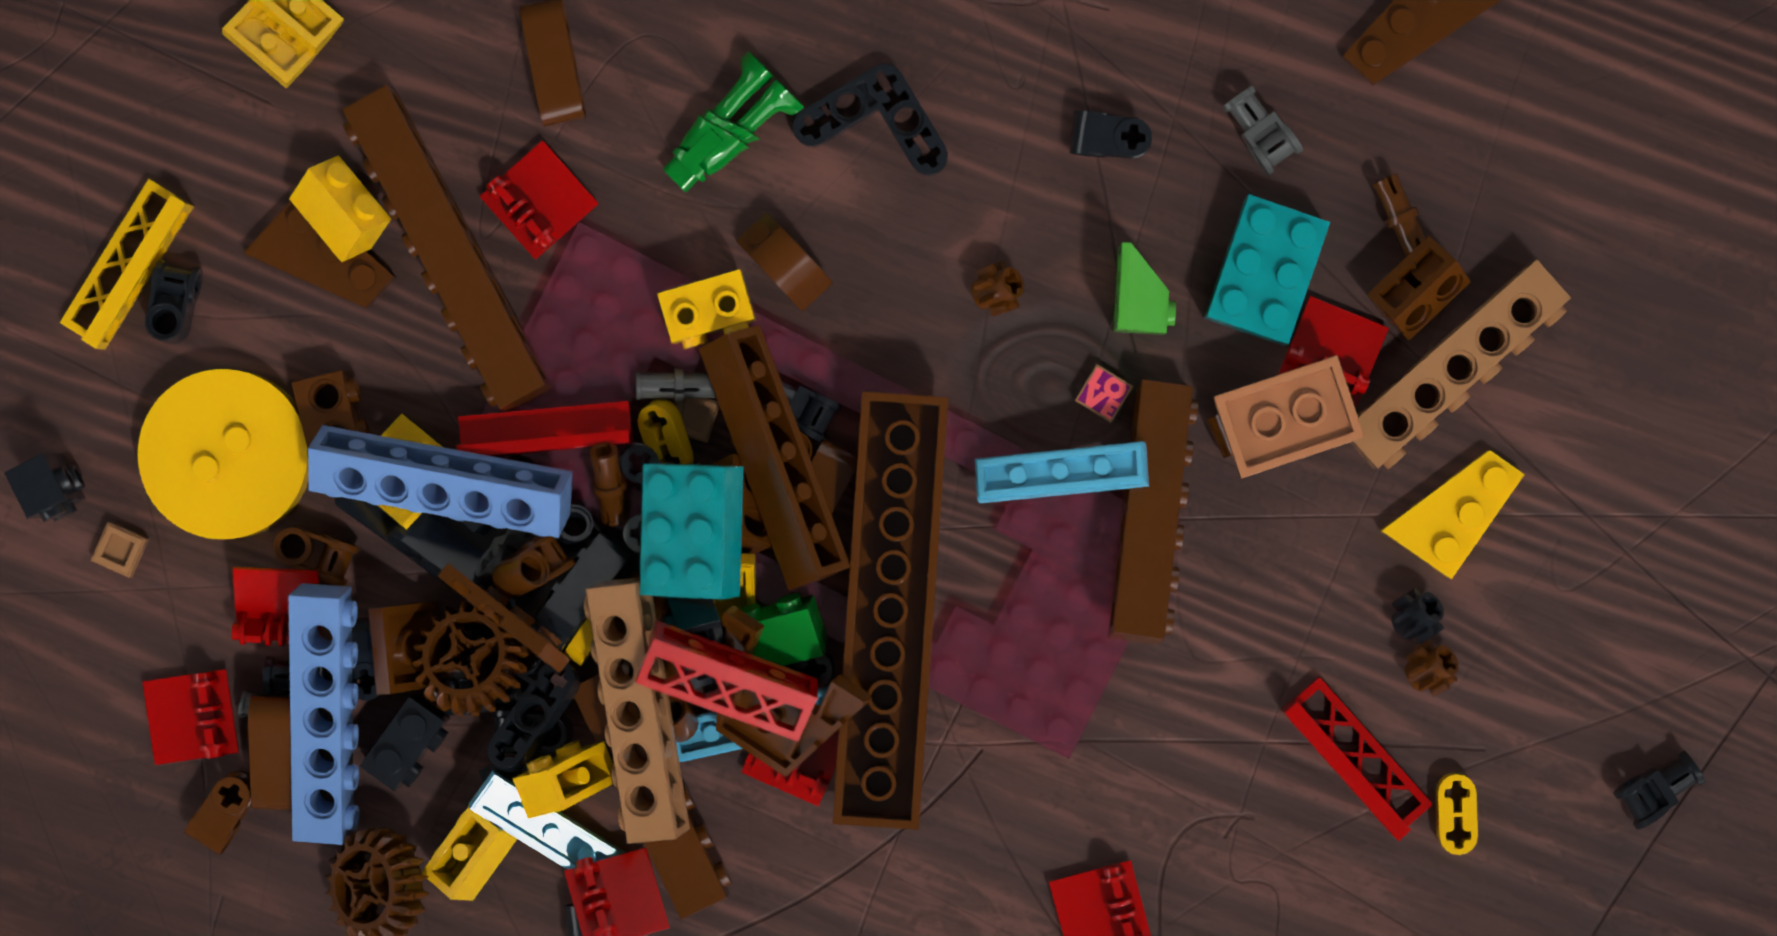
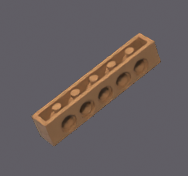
(1530, 284)
(654, 730)

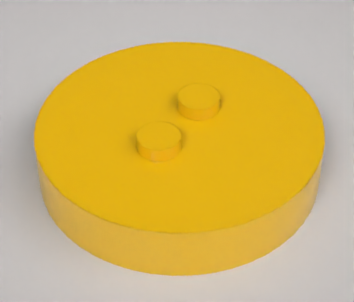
(224, 454)

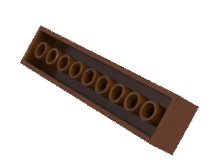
(891, 608)

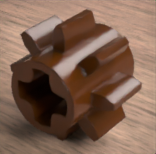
(997, 288)
(1431, 668)

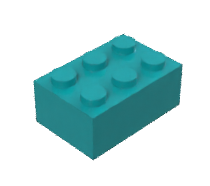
(1266, 270)
(691, 530)

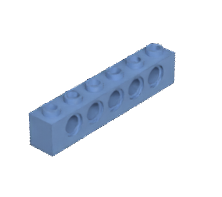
(439, 481)
(313, 816)

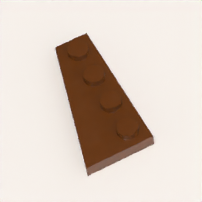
(1407, 31)

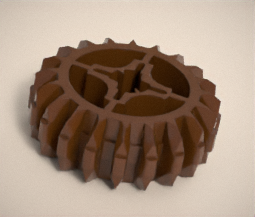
(438, 668)
(366, 887)

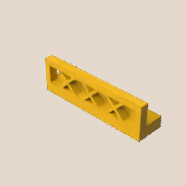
(135, 275)

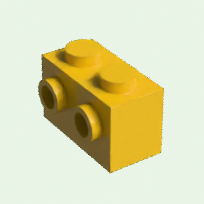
(340, 208)
(706, 308)
(565, 779)
(468, 856)

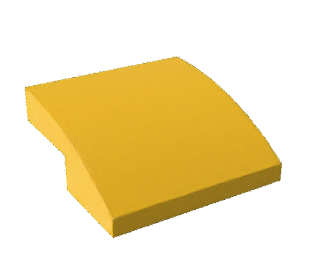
(283, 34)

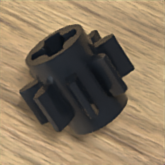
(1417, 615)

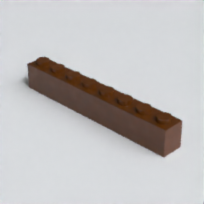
(446, 249)

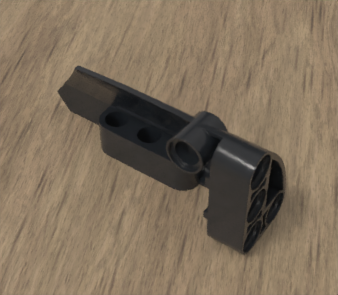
(555, 605)

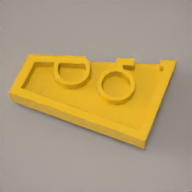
(1456, 514)

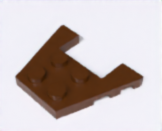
(777, 751)

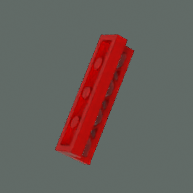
(546, 429)
(729, 666)
(1350, 774)

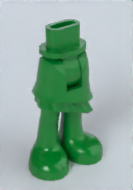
(717, 139)

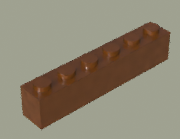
(774, 457)
(1151, 515)
(684, 862)

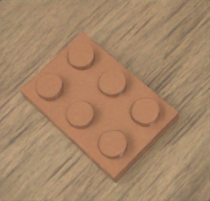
(1288, 417)

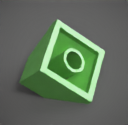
(1140, 296)

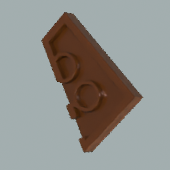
(298, 250)
(515, 622)

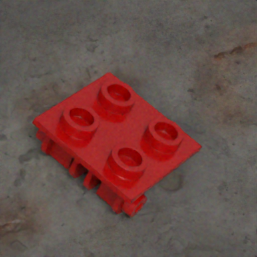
(538, 200)
(1332, 332)
(264, 602)
(190, 717)
(807, 780)
(617, 896)
(1100, 902)

